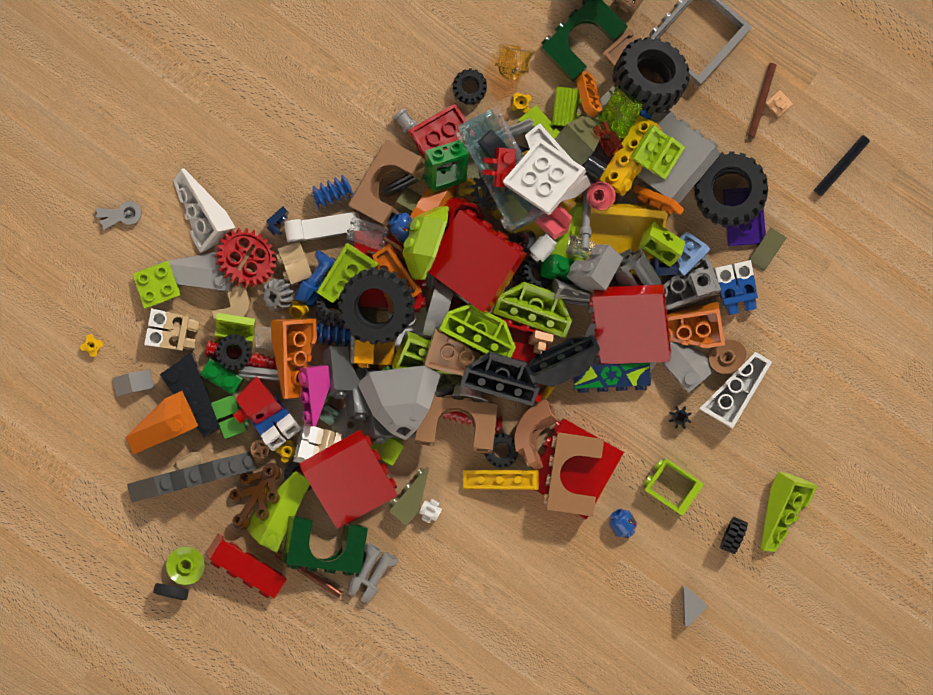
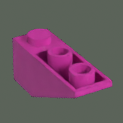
(315, 386)

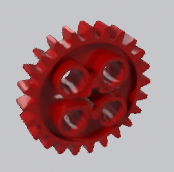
(261, 268)

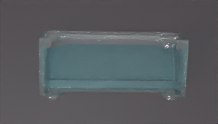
(514, 209)

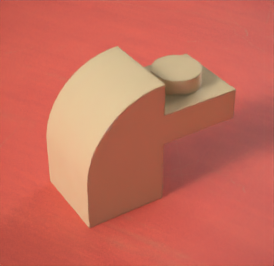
(239, 303)

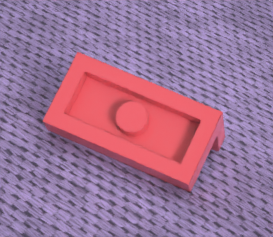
(556, 223)

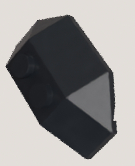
(564, 360)
(501, 377)

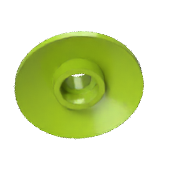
(175, 565)

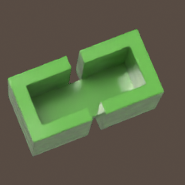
(224, 408)

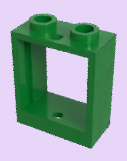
(448, 176)

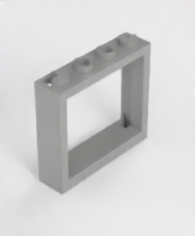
(744, 28)

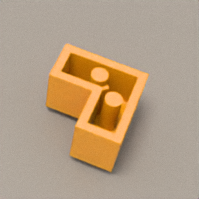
(375, 354)

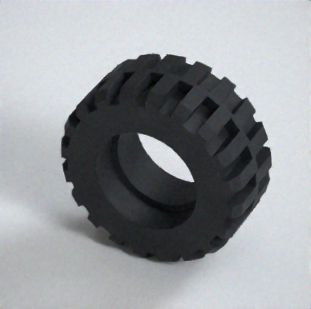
(660, 58)
(737, 214)
(362, 326)

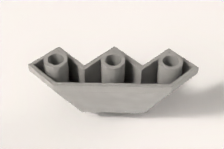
(400, 397)

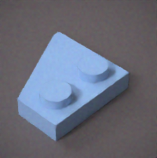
(692, 252)

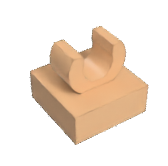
(778, 103)
(540, 341)

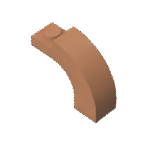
(529, 428)

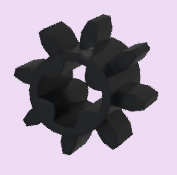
(685, 419)

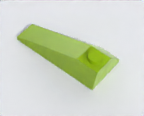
(785, 502)

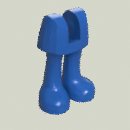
(308, 289)

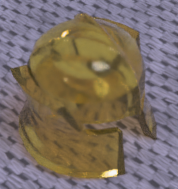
(513, 61)

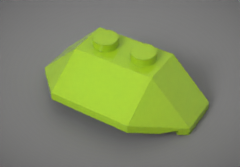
(424, 241)
(534, 308)
(478, 330)

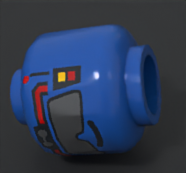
(400, 225)
(622, 523)

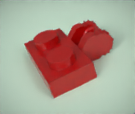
(503, 165)

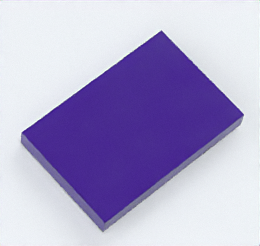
(744, 234)

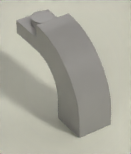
(438, 307)

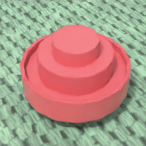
(601, 195)

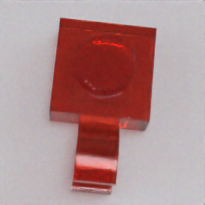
(609, 141)

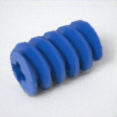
(332, 191)
(333, 334)

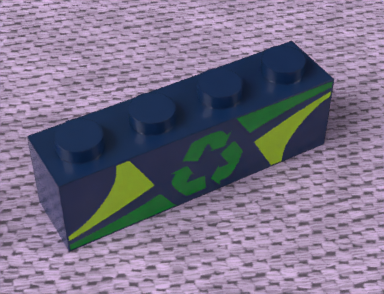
(614, 375)

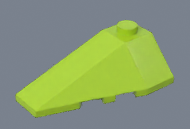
(273, 530)

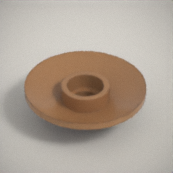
(731, 350)

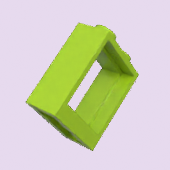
(689, 497)

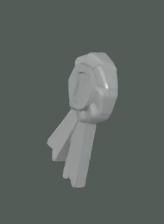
(128, 213)

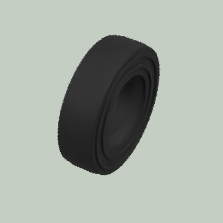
(171, 591)

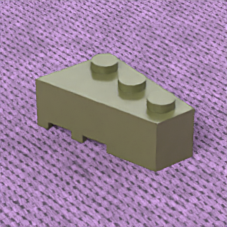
(579, 139)

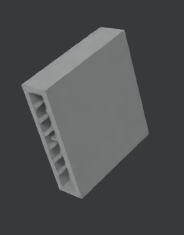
(690, 166)

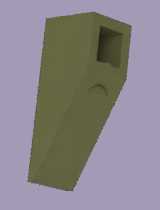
(409, 504)

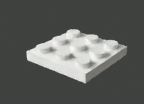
(544, 176)

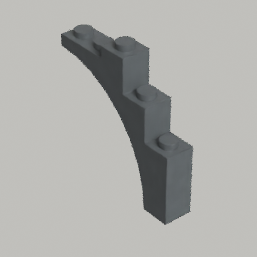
(345, 385)
(191, 476)

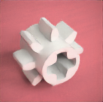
(430, 510)

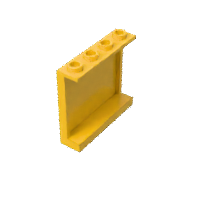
(623, 226)

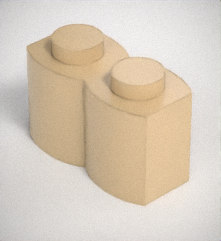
(295, 263)

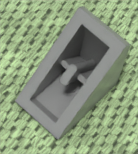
(133, 382)
(692, 606)

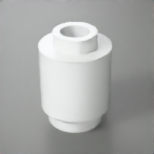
(542, 248)

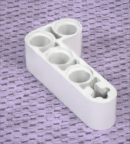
(318, 228)

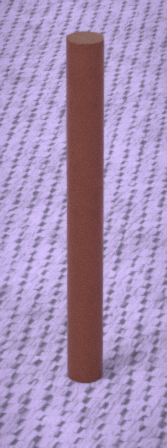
(762, 99)
(315, 578)

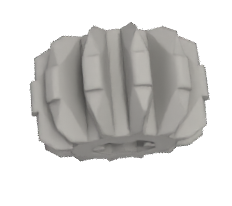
(277, 295)

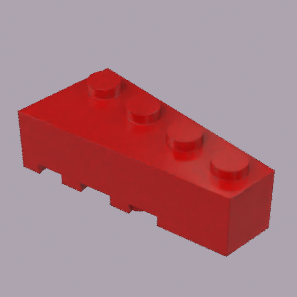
(245, 566)

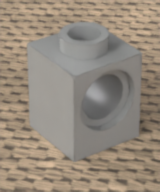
(702, 291)

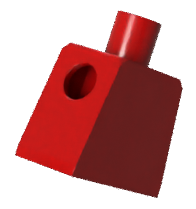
(256, 402)

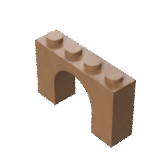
(389, 159)
(481, 413)
(558, 497)

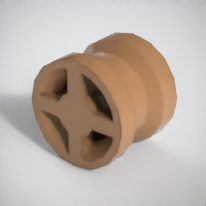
(258, 448)

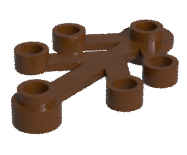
(257, 494)

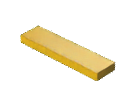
(501, 479)

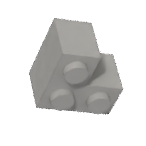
(597, 270)

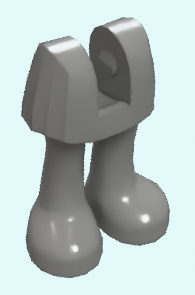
(386, 560)

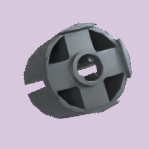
(639, 262)

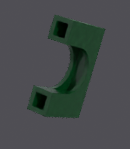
(593, 12)
(346, 559)

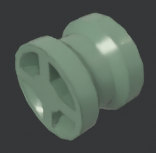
(329, 414)

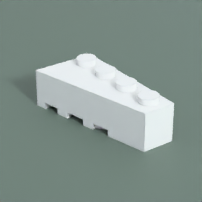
(733, 397)

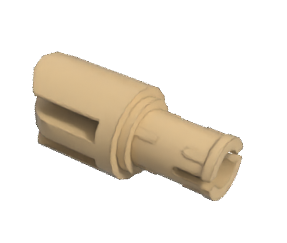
(187, 460)

